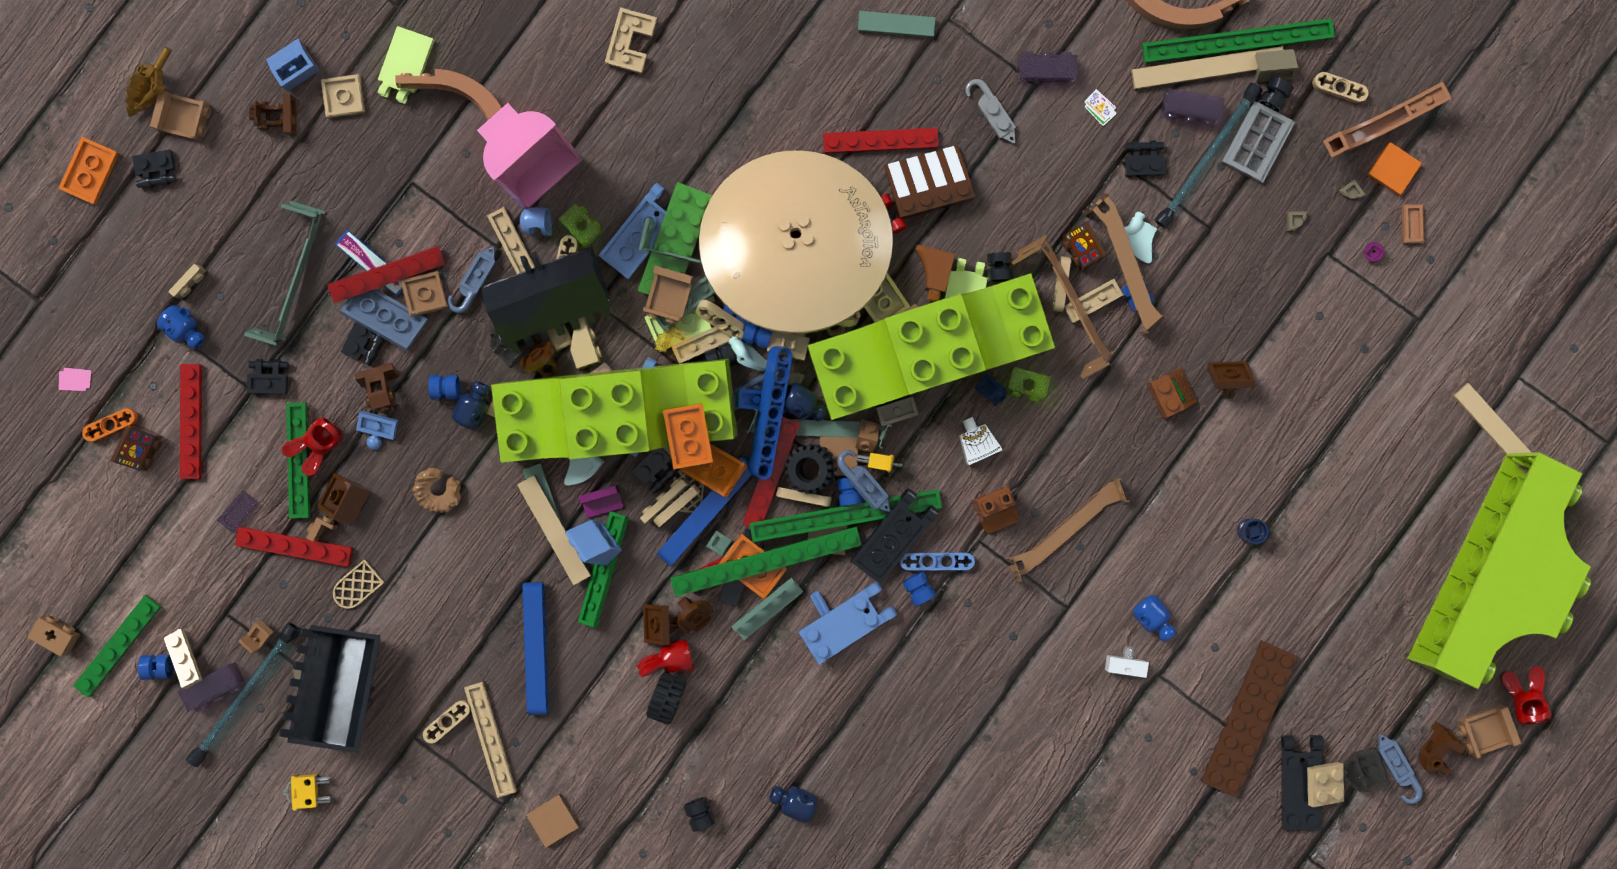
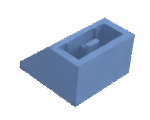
(292, 65)
(593, 543)

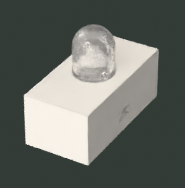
(1127, 664)

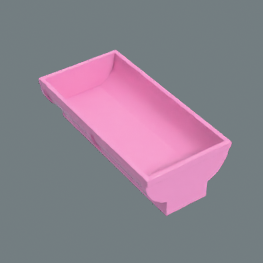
(526, 153)

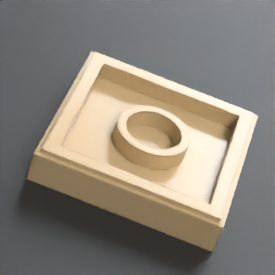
(343, 96)

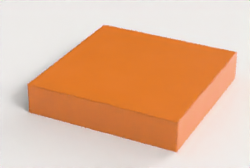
(1394, 169)

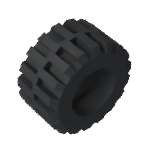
(796, 473)
(666, 698)

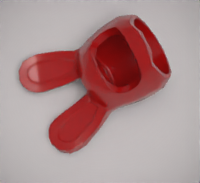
(320, 438)
(670, 658)
(1530, 705)

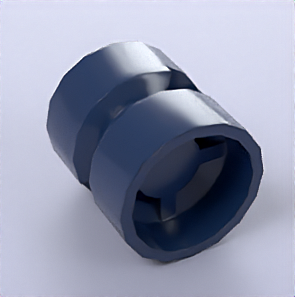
(1252, 531)

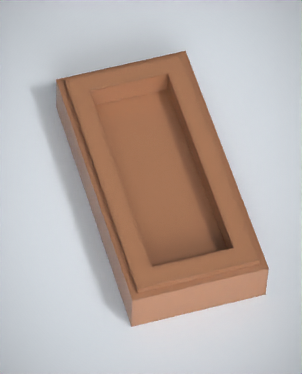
(1412, 224)

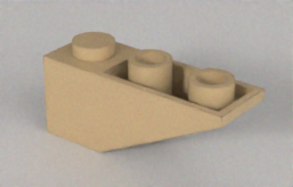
(583, 346)

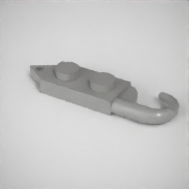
(993, 112)

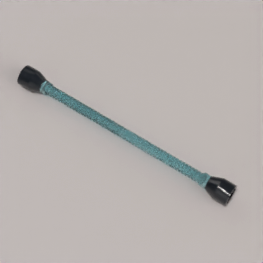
(1251, 94)
(198, 754)

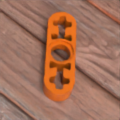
(119, 426)

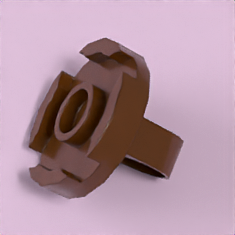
(540, 355)
(694, 615)

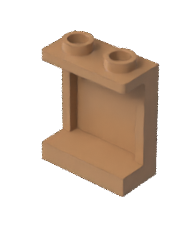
(180, 116)
(669, 295)
(1488, 731)

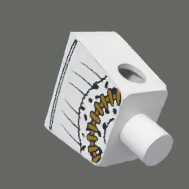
(977, 442)

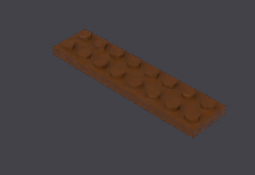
(1249, 718)

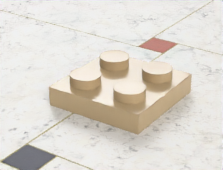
(1325, 784)

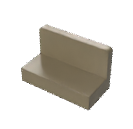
(1276, 64)
(896, 410)

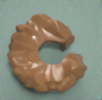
(430, 501)

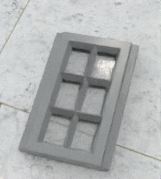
(1258, 142)

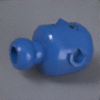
(180, 326)
(1154, 616)

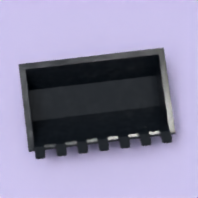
(547, 297)
(331, 688)

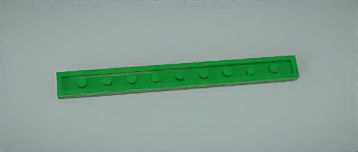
(1237, 41)
(835, 517)
(765, 561)

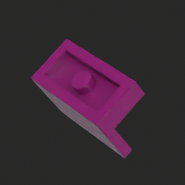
(601, 501)

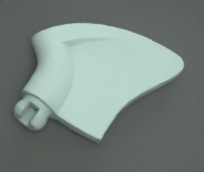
(1140, 237)
(747, 354)
(582, 469)

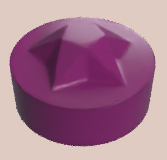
(1374, 251)

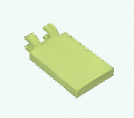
(405, 55)
(965, 281)
(691, 326)

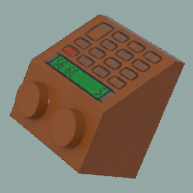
(1172, 393)

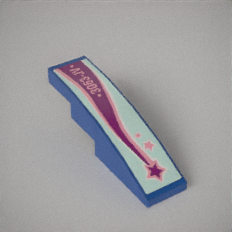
(364, 256)

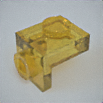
(663, 340)

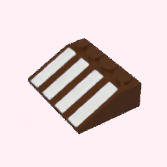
(929, 182)

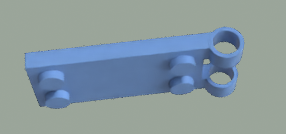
(623, 248)
(844, 624)

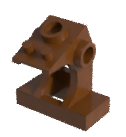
(260, 115)
(380, 400)
(1438, 745)

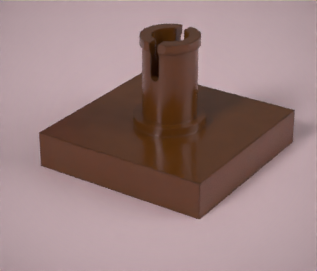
(1230, 376)
(657, 624)

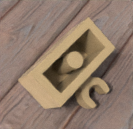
(796, 342)

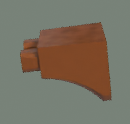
(937, 268)
(996, 509)

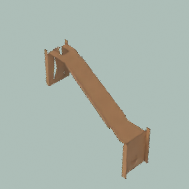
(1128, 263)
(1100, 362)
(1109, 494)

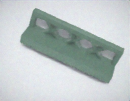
(767, 608)

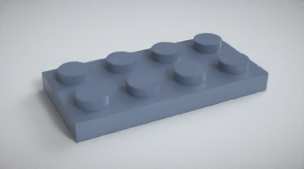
(384, 317)

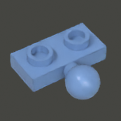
(377, 426)

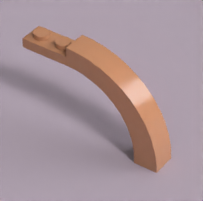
(1182, 18)
(455, 83)
(1388, 121)

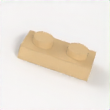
(183, 285)

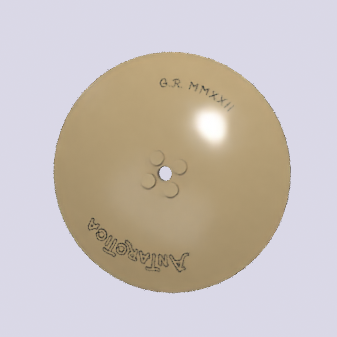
(803, 280)

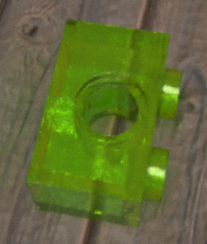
(586, 236)
(1039, 381)

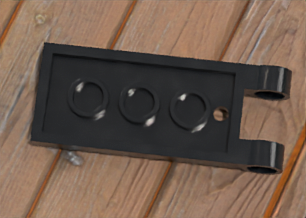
(893, 538)
(1295, 810)

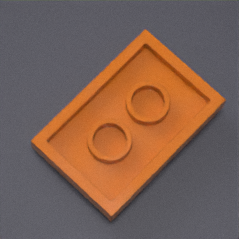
(88, 170)
(687, 436)
(720, 474)
(759, 583)

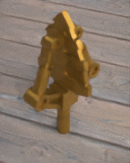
(146, 85)

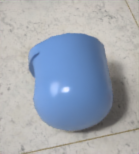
(536, 217)

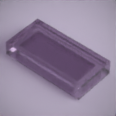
(237, 511)

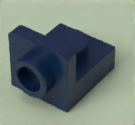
(991, 390)

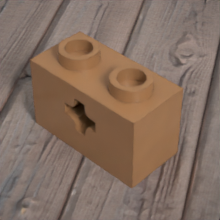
(43, 635)

